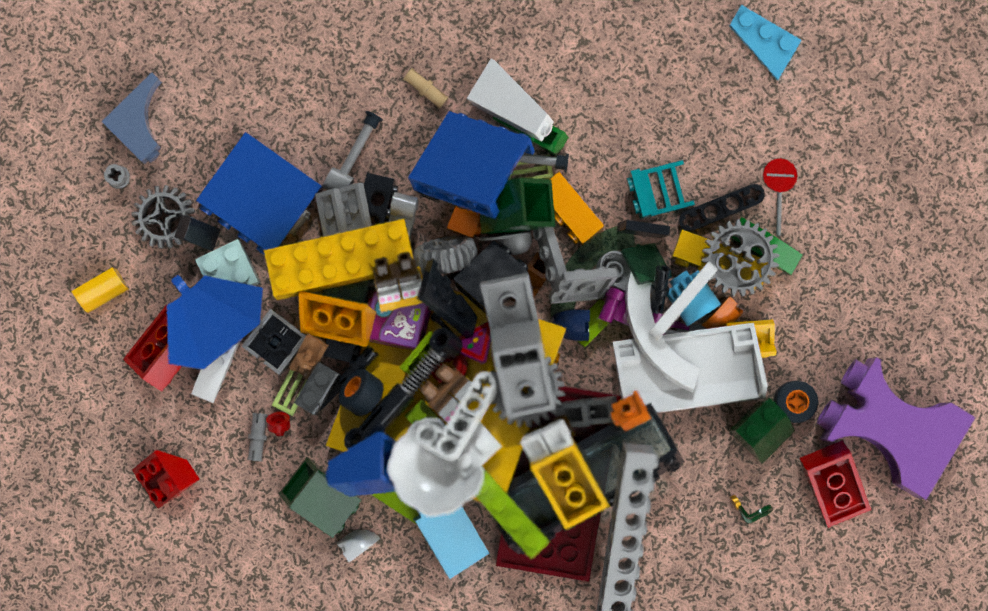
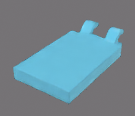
(452, 540)

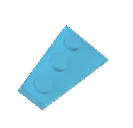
(766, 40)

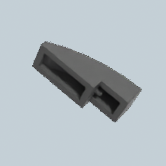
(587, 411)

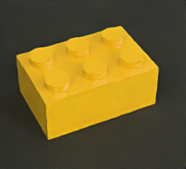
(569, 485)

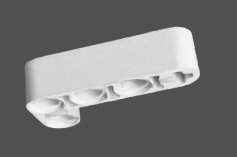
(461, 414)

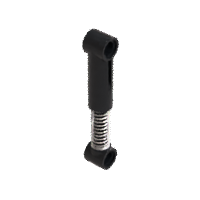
(443, 346)

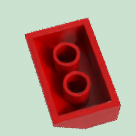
(150, 354)

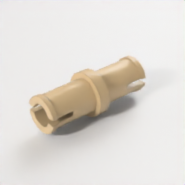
(425, 88)

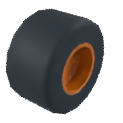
(361, 392)
(802, 405)

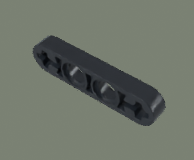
(720, 205)

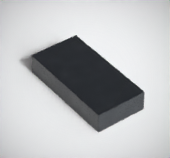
(643, 229)

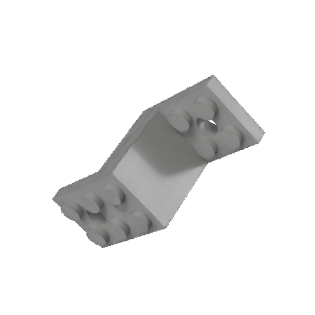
(517, 346)

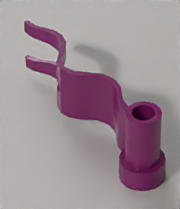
(616, 309)

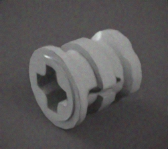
(123, 179)

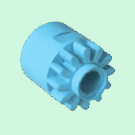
(700, 305)

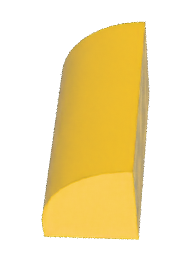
(100, 290)

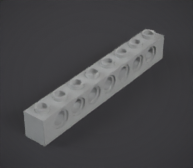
(632, 458)

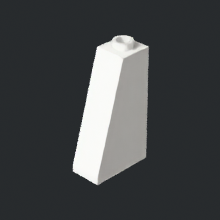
(507, 101)

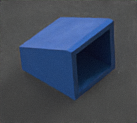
(363, 467)

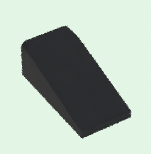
(197, 233)

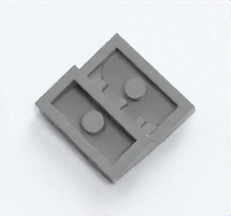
(343, 209)

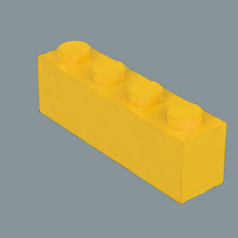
(689, 252)

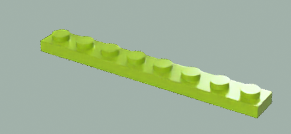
(497, 500)

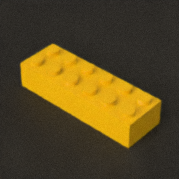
(334, 259)

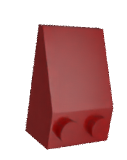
(835, 483)

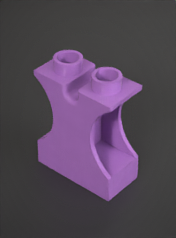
(910, 437)

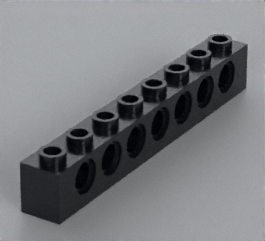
(373, 186)

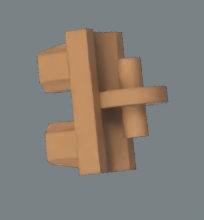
(309, 355)

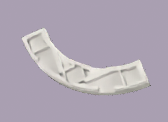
(656, 351)

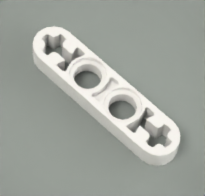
(683, 300)

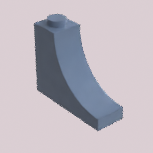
(131, 123)

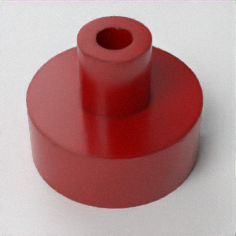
(278, 423)

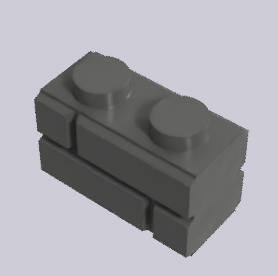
(317, 388)

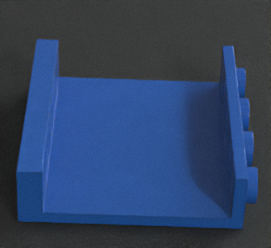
(469, 163)
(258, 194)

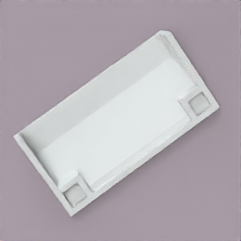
(727, 374)

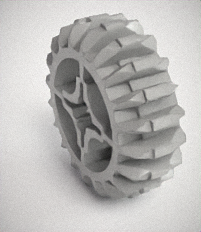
(143, 221)
(450, 253)

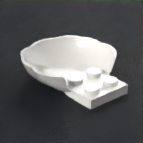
(432, 482)

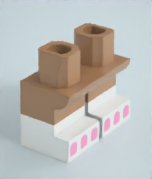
(439, 396)

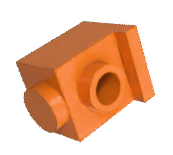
(636, 414)

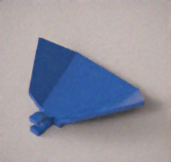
(210, 319)

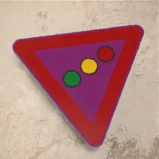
(477, 346)

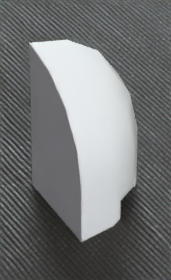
(357, 543)

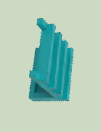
(644, 198)

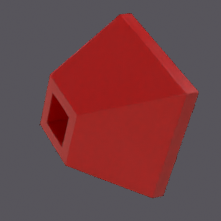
(164, 476)

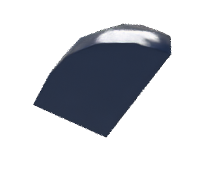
(575, 322)

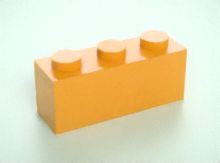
(573, 211)

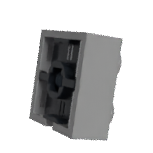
(274, 341)

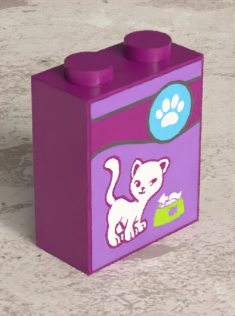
(400, 327)

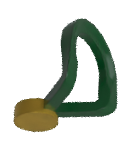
(764, 511)

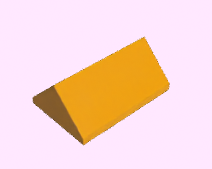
(335, 318)

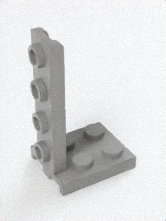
(573, 285)

